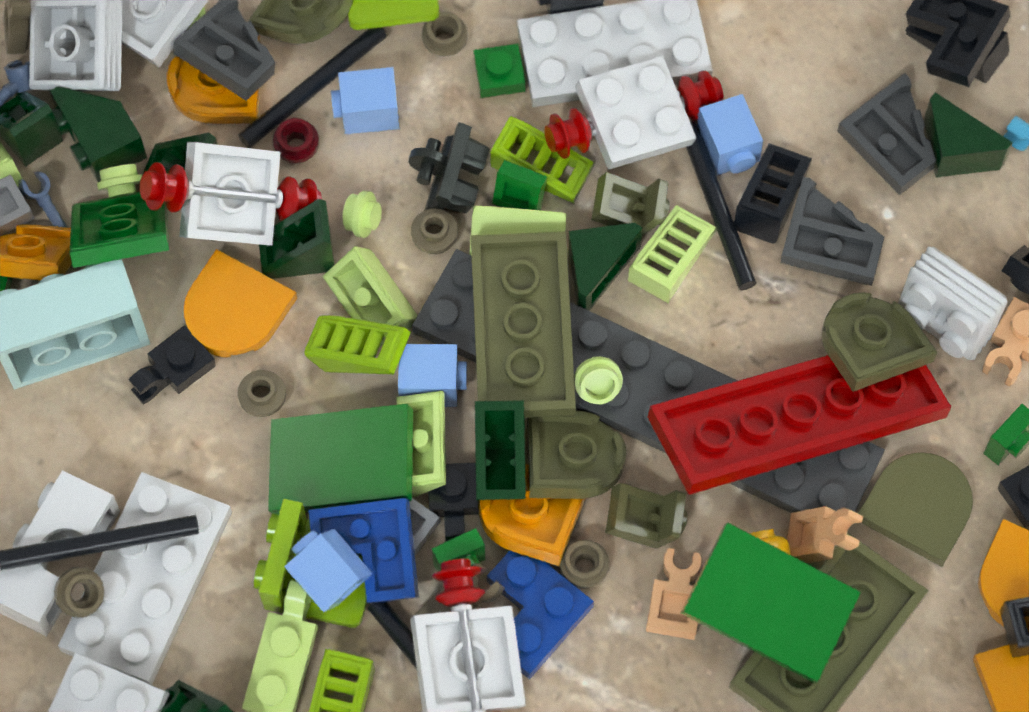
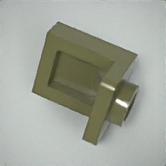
(626, 202)
(646, 515)

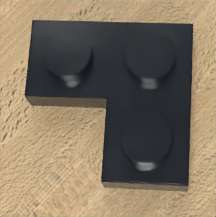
(966, 33)

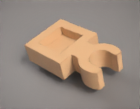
(1013, 340)
(817, 530)
(670, 597)

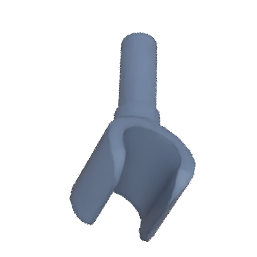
(18, 80)
(43, 198)

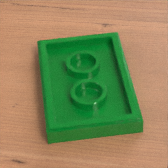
(116, 230)
(341, 457)
(771, 602)

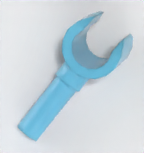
(1018, 133)

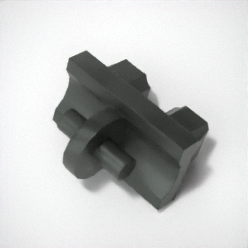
(457, 154)

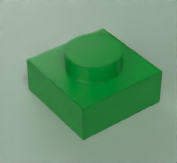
(499, 70)
(518, 187)
(1010, 437)
(461, 547)

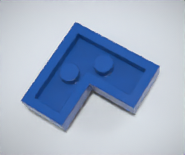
(384, 539)
(547, 603)

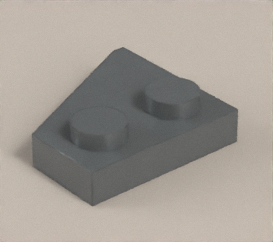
(227, 50)
(891, 136)
(830, 238)

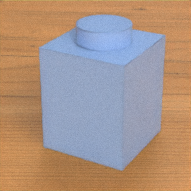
(366, 100)
(730, 135)
(432, 369)
(327, 568)

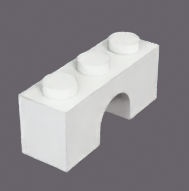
(65, 511)

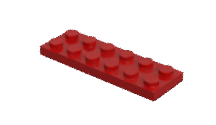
(786, 420)

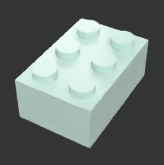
(68, 323)

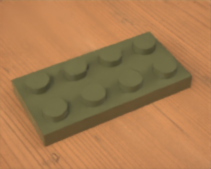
(523, 321)
(879, 614)

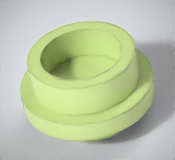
(119, 180)
(361, 213)
(598, 380)

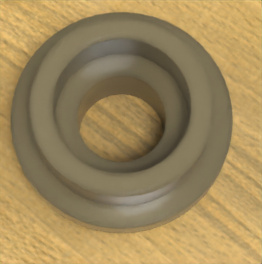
(445, 23)
(438, 242)
(265, 405)
(584, 550)
(92, 596)

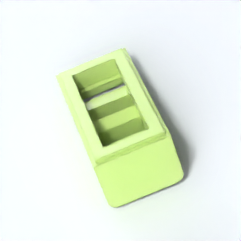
(656, 282)

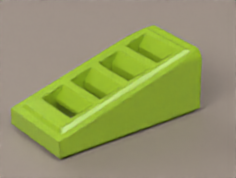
(534, 139)
(351, 345)
(347, 664)

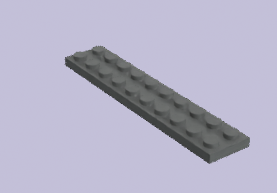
(652, 377)

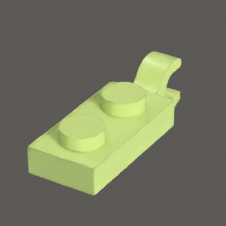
(282, 656)

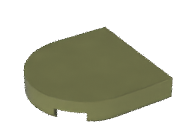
(299, 19)
(873, 340)
(573, 456)
(920, 504)

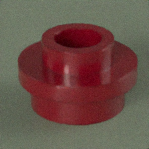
(296, 129)

